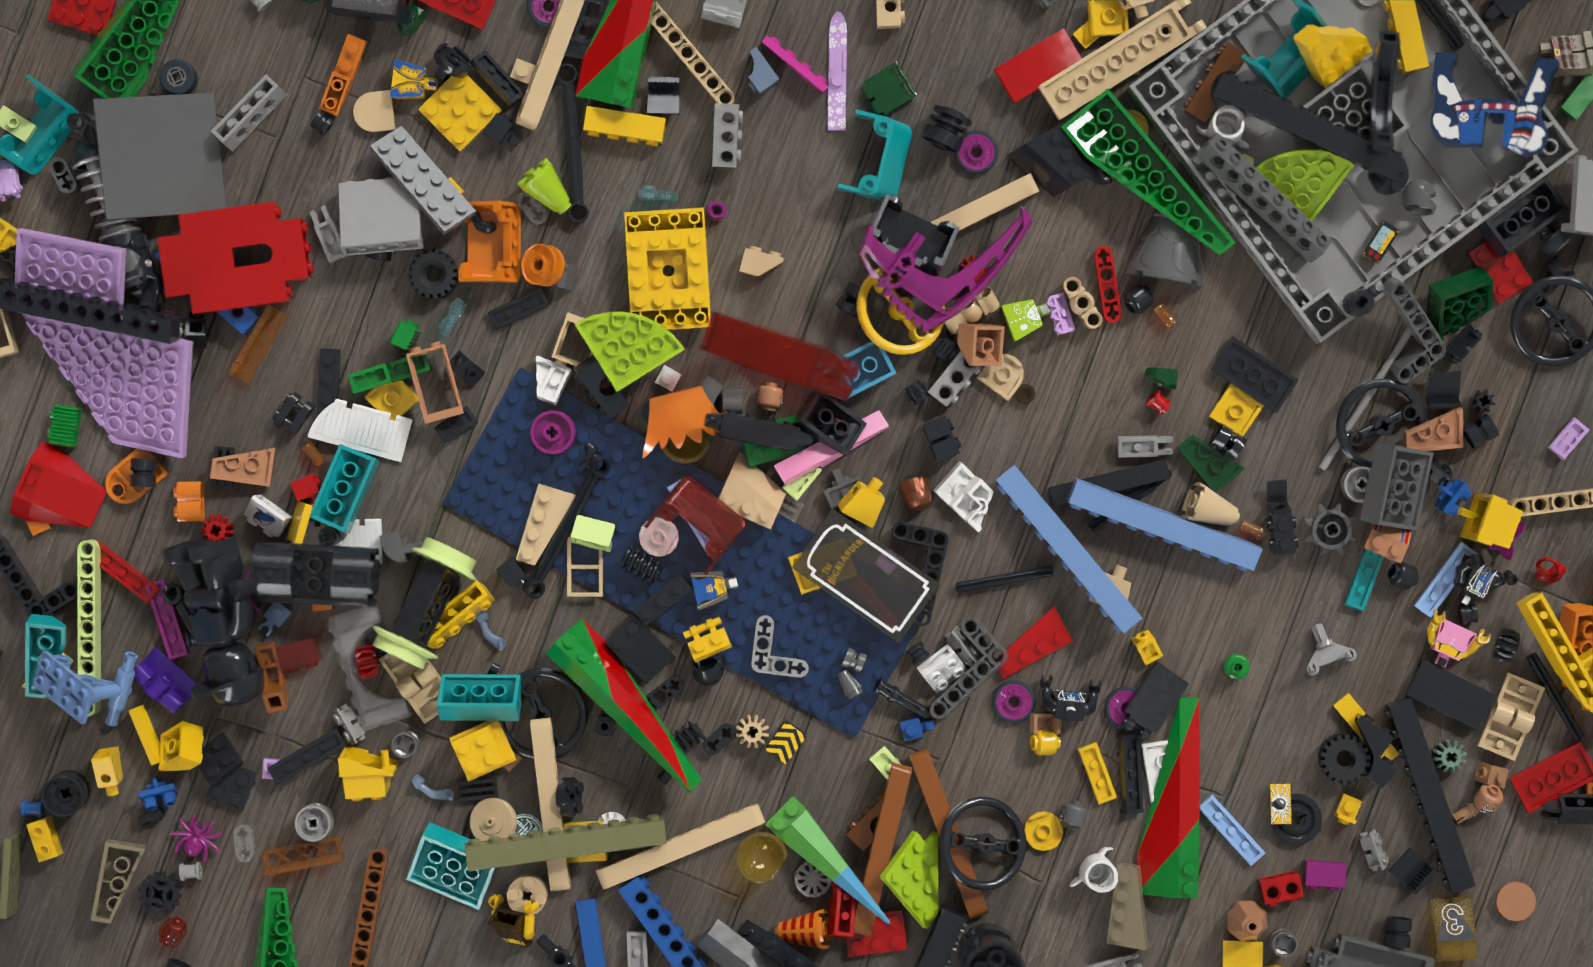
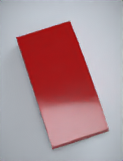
(1037, 65)

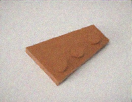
(1438, 433)
(245, 468)

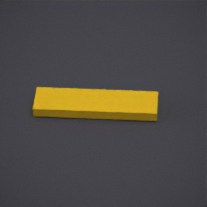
(1348, 709)

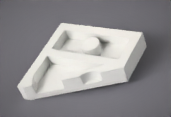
(551, 380)

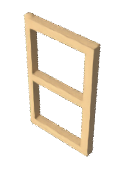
(569, 567)

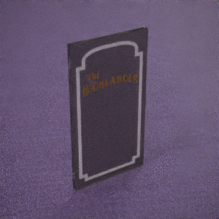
(866, 575)

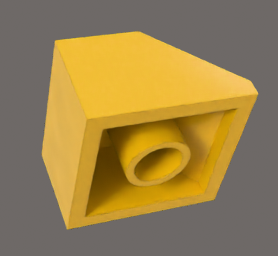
(181, 747)

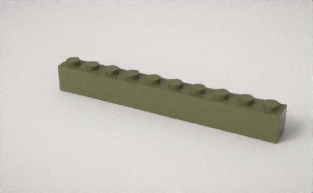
(565, 843)

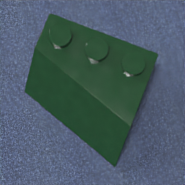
(1459, 300)

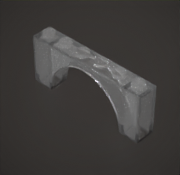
(372, 708)

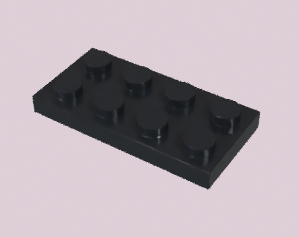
(1254, 374)

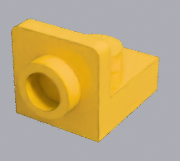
(1147, 647)
(1347, 809)

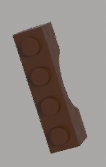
(1201, 104)

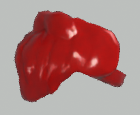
(1551, 576)

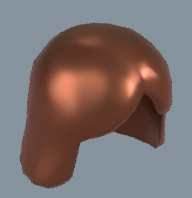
(916, 493)

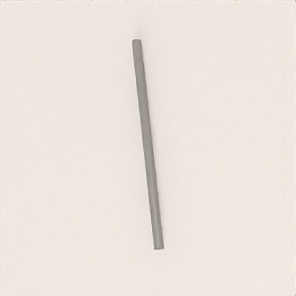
(1367, 396)

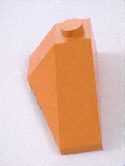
(1578, 626)

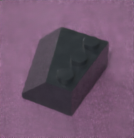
(1051, 161)

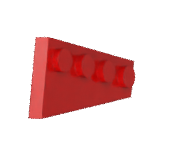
(1038, 641)

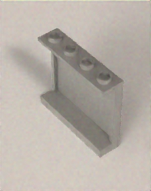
(1582, 197)
(377, 217)

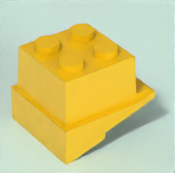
(1490, 520)
(482, 749)
(365, 773)

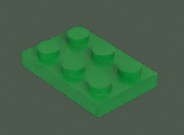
(759, 454)

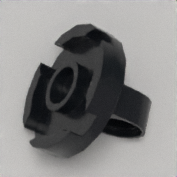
(451, 62)

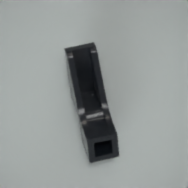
(1377, 741)

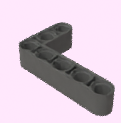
(1417, 327)
(973, 672)

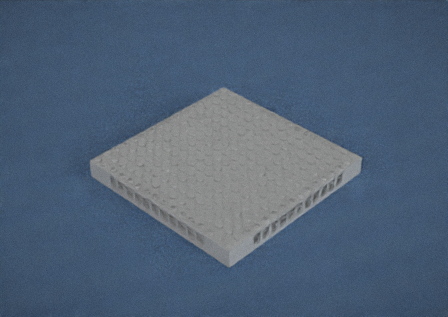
(1467, 181)

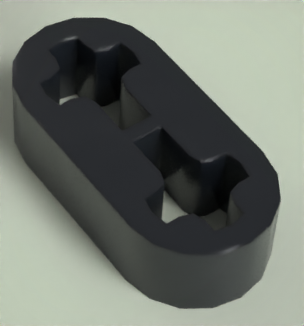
(716, 735)

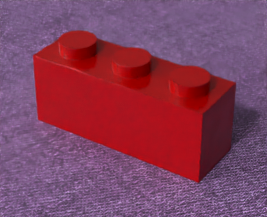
(841, 913)

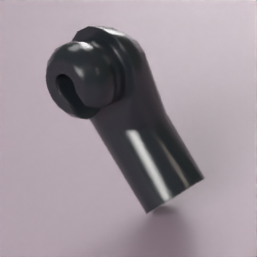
(481, 225)
(591, 450)

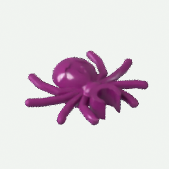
(196, 838)

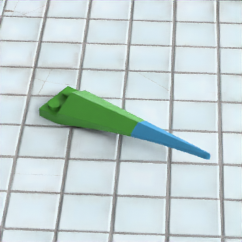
(801, 833)

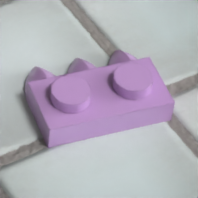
(1060, 313)

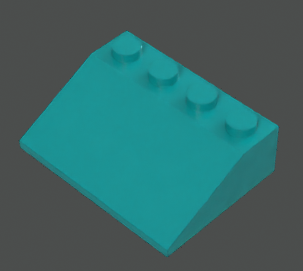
(443, 868)

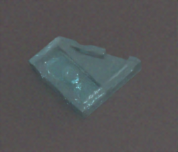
(652, 194)
(455, 311)

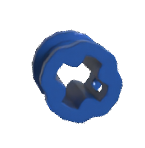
(32, 809)

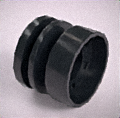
(55, 796)

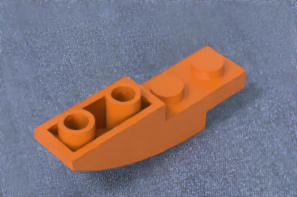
(343, 75)

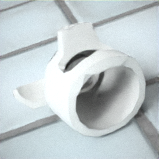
(1227, 126)
(1097, 872)

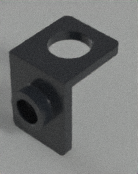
(466, 369)
(1277, 497)

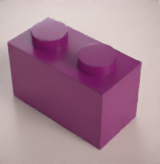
(1324, 873)

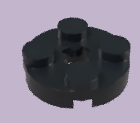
(1386, 187)
(569, 796)

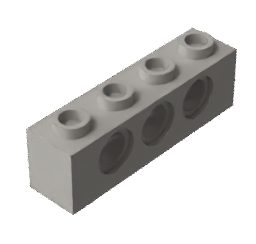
(249, 113)

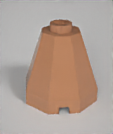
(1242, 915)

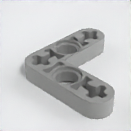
(770, 660)

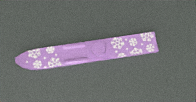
(837, 73)

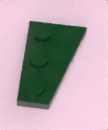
(1209, 463)

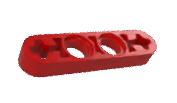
(1107, 284)

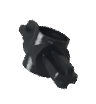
(551, 949)

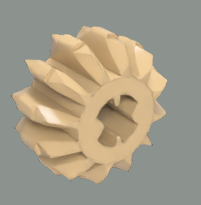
(746, 728)

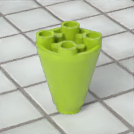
(545, 187)

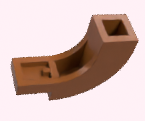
(275, 686)

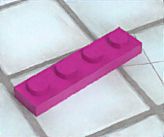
(802, 69)

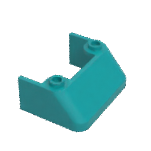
(1286, 66)
(47, 138)
(892, 160)

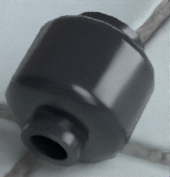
(1138, 299)
(1403, 575)

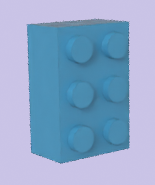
(873, 366)

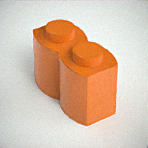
(189, 501)

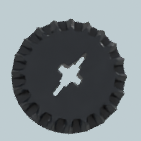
(1308, 824)

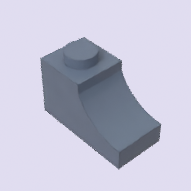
(762, 76)

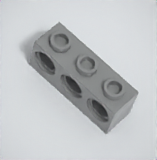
(723, 125)
(945, 380)

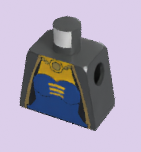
(711, 588)

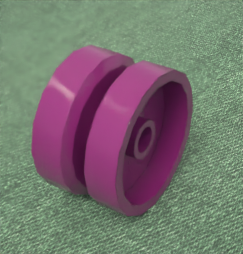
(545, 423)

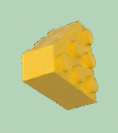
(1331, 51)

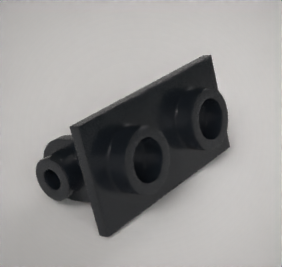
(1457, 349)
(1440, 472)

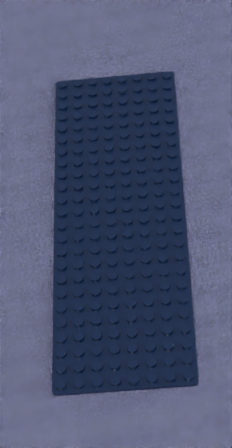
(498, 494)

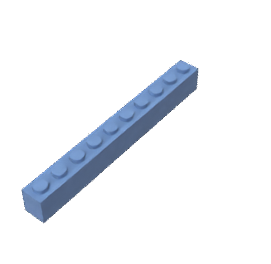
(1164, 524)
(1069, 549)

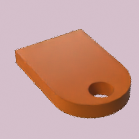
(121, 475)

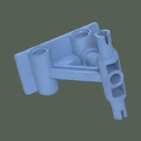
(77, 692)

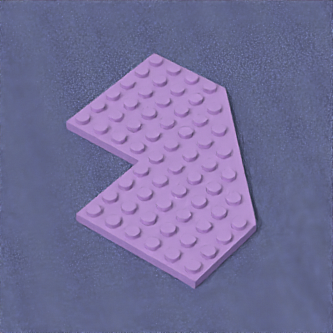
(127, 381)

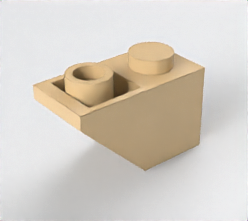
(758, 263)

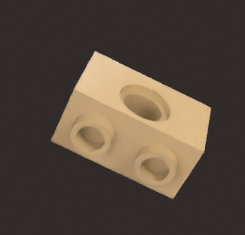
(887, 19)

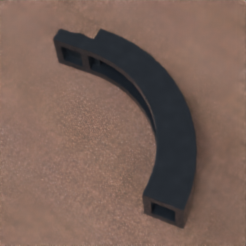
(1382, 91)

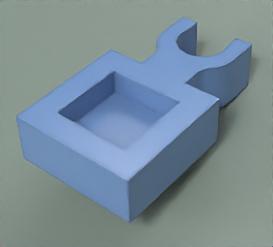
(276, 615)

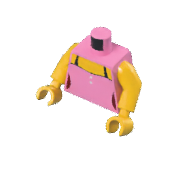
(1452, 640)

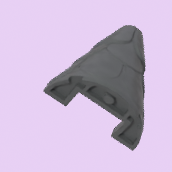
(1167, 253)

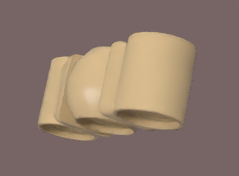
(1080, 293)
(984, 303)

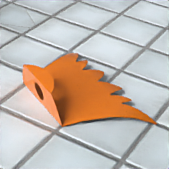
(678, 415)

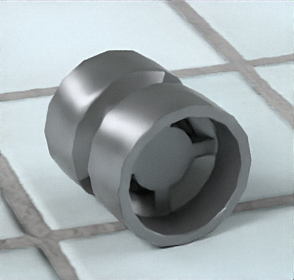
(405, 744)
(1282, 942)

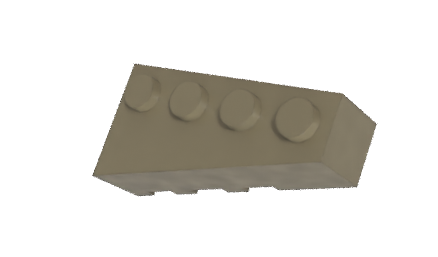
(116, 872)
(1127, 913)

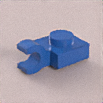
(914, 728)

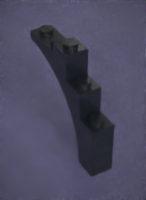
(773, 946)

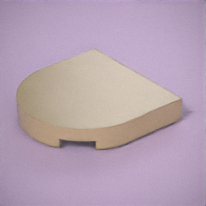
(375, 111)
(1004, 378)

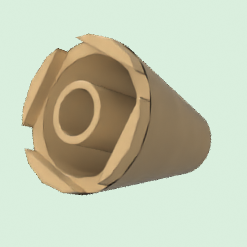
(1208, 507)

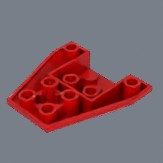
(56, 490)

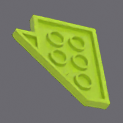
(914, 876)

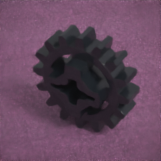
(155, 887)

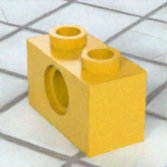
(44, 839)

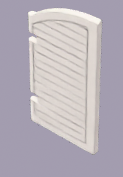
(362, 429)
(360, 536)

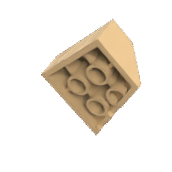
(752, 493)

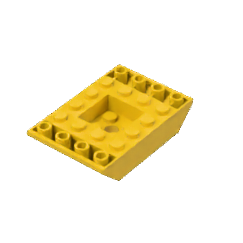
(661, 240)

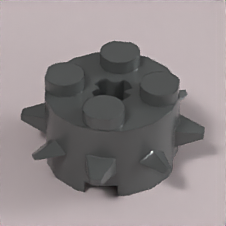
(1333, 540)

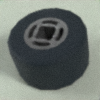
(178, 77)

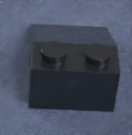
(829, 422)
(640, 649)

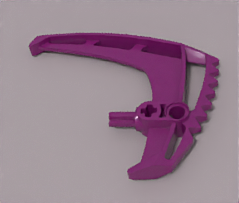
(933, 289)

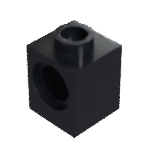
(512, 572)

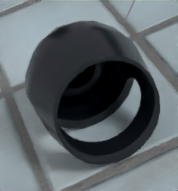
(708, 671)

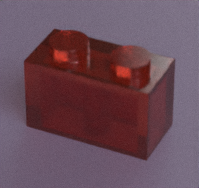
(299, 653)

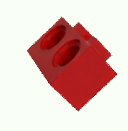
(1280, 882)

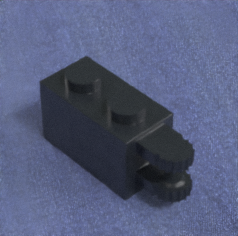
(1570, 809)

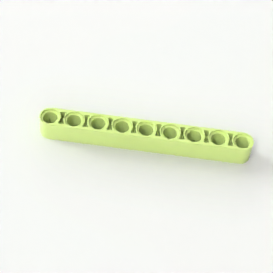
(85, 617)

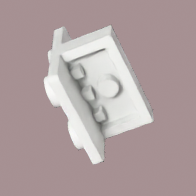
(942, 668)

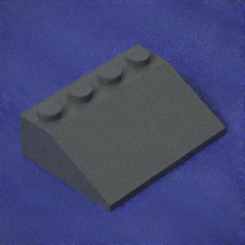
(1396, 486)

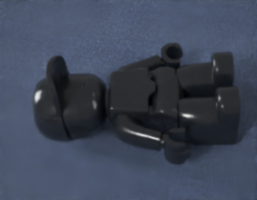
(217, 614)

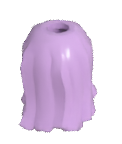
(9, 180)

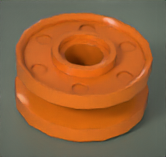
(542, 265)

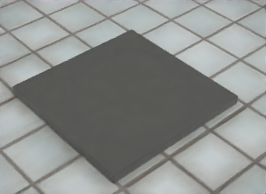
(158, 155)

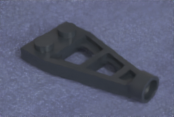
(578, 46)

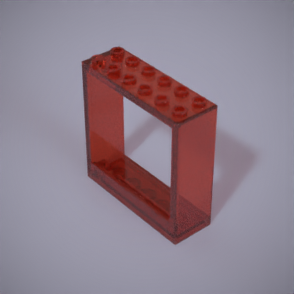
(779, 356)

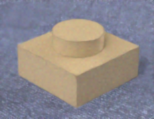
(522, 71)

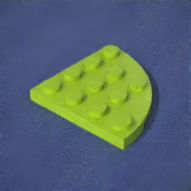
(1306, 176)
(627, 345)

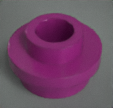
(714, 204)

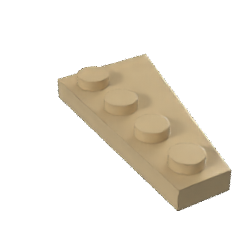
(544, 518)

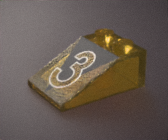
(1453, 929)

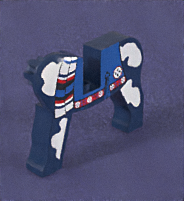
(1463, 122)

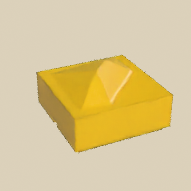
(1082, 35)

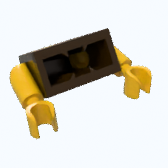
(513, 925)

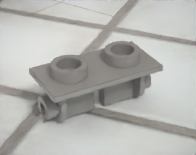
(969, 652)
(343, 718)
(1373, 842)

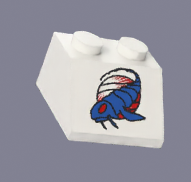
(267, 515)

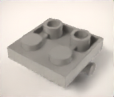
(724, 12)

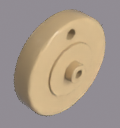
(492, 818)

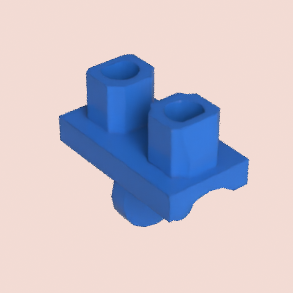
(1450, 494)
(158, 791)

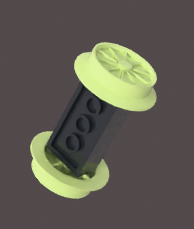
(425, 603)

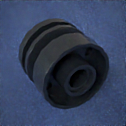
(944, 133)

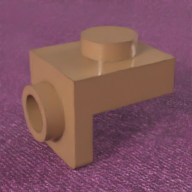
(1044, 721)
(1491, 774)

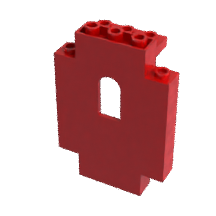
(203, 264)

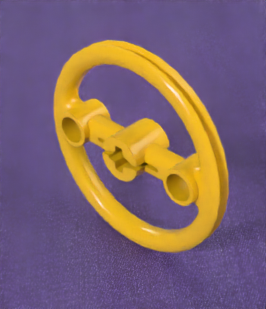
(921, 343)

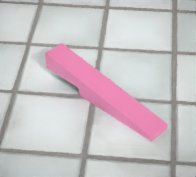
(822, 455)

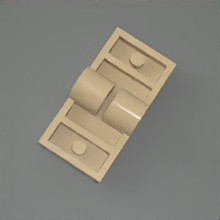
(415, 685)
(1511, 716)

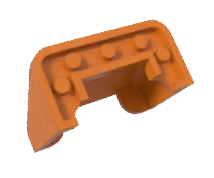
(498, 254)

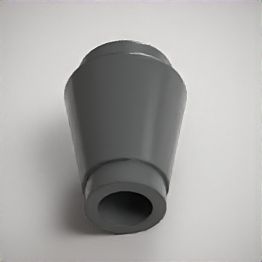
(849, 684)

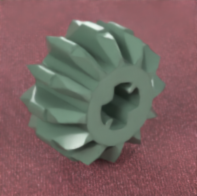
(1446, 763)

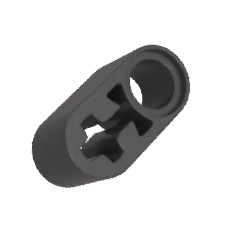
(68, 172)
(733, 400)

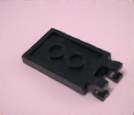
(1154, 700)

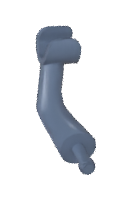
(495, 640)
(445, 794)

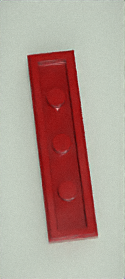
(126, 574)

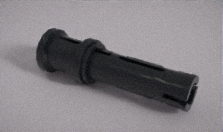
(893, 693)

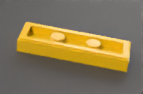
(146, 733)
(1097, 773)

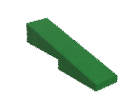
(1578, 98)
(388, 373)

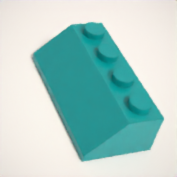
(344, 488)
(479, 697)

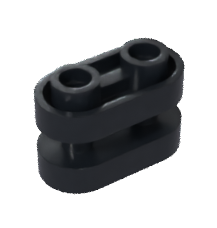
(282, 416)

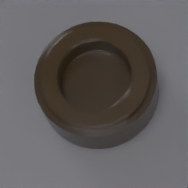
(1025, 394)

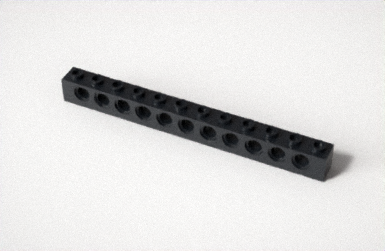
(168, 323)

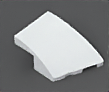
(965, 495)

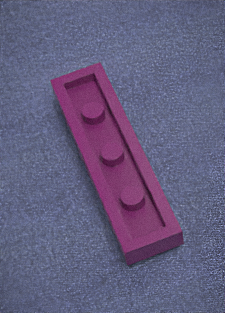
(168, 623)

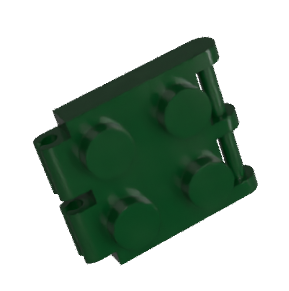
(888, 90)

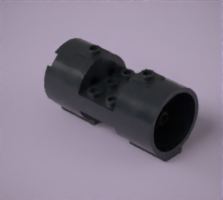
(315, 574)
(989, 947)

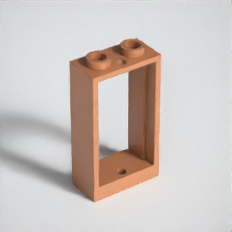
(433, 347)

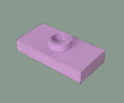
(1568, 438)

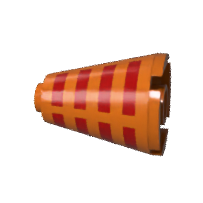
(805, 930)

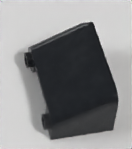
(896, 227)

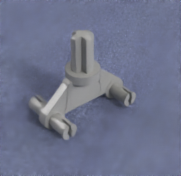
(1327, 651)

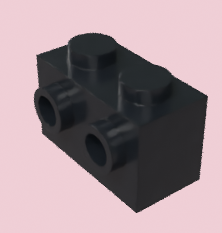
(1282, 534)

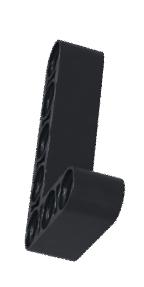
(928, 568)
(27, 583)

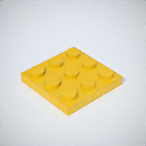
(460, 110)

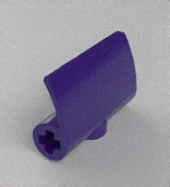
(164, 680)

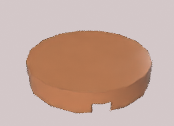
(1515, 901)

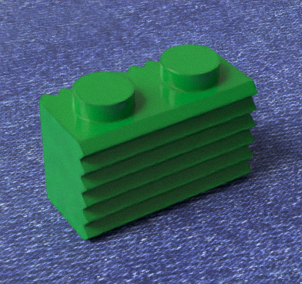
(406, 334)
(64, 425)

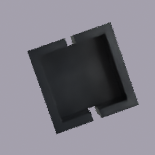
(946, 447)

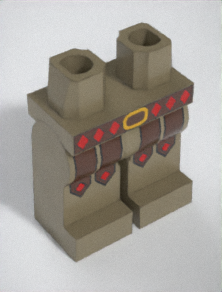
(1573, 53)

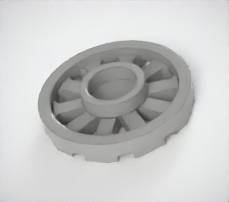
(813, 879)

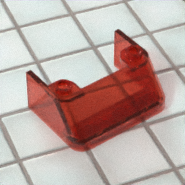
(704, 513)

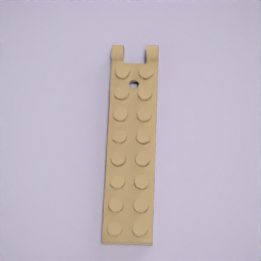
(1118, 59)

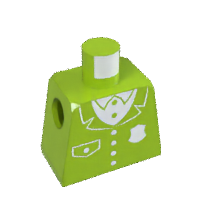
(1024, 317)

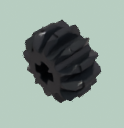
(1506, 645)

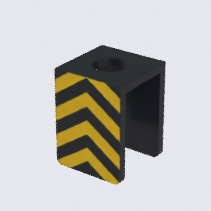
(786, 741)

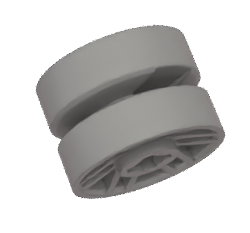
(1349, 482)
(304, 822)

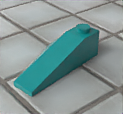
(41, 635)

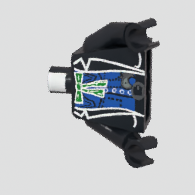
(1479, 579)
(1069, 704)

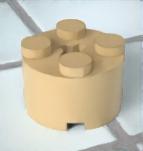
(528, 883)

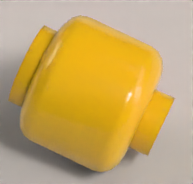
(1045, 743)

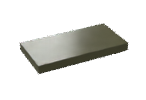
(10, 876)

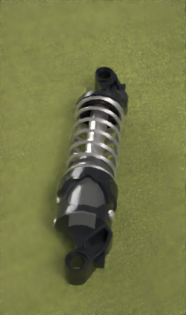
(140, 271)

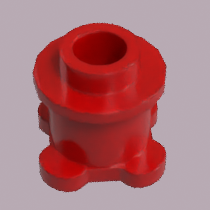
(1158, 402)

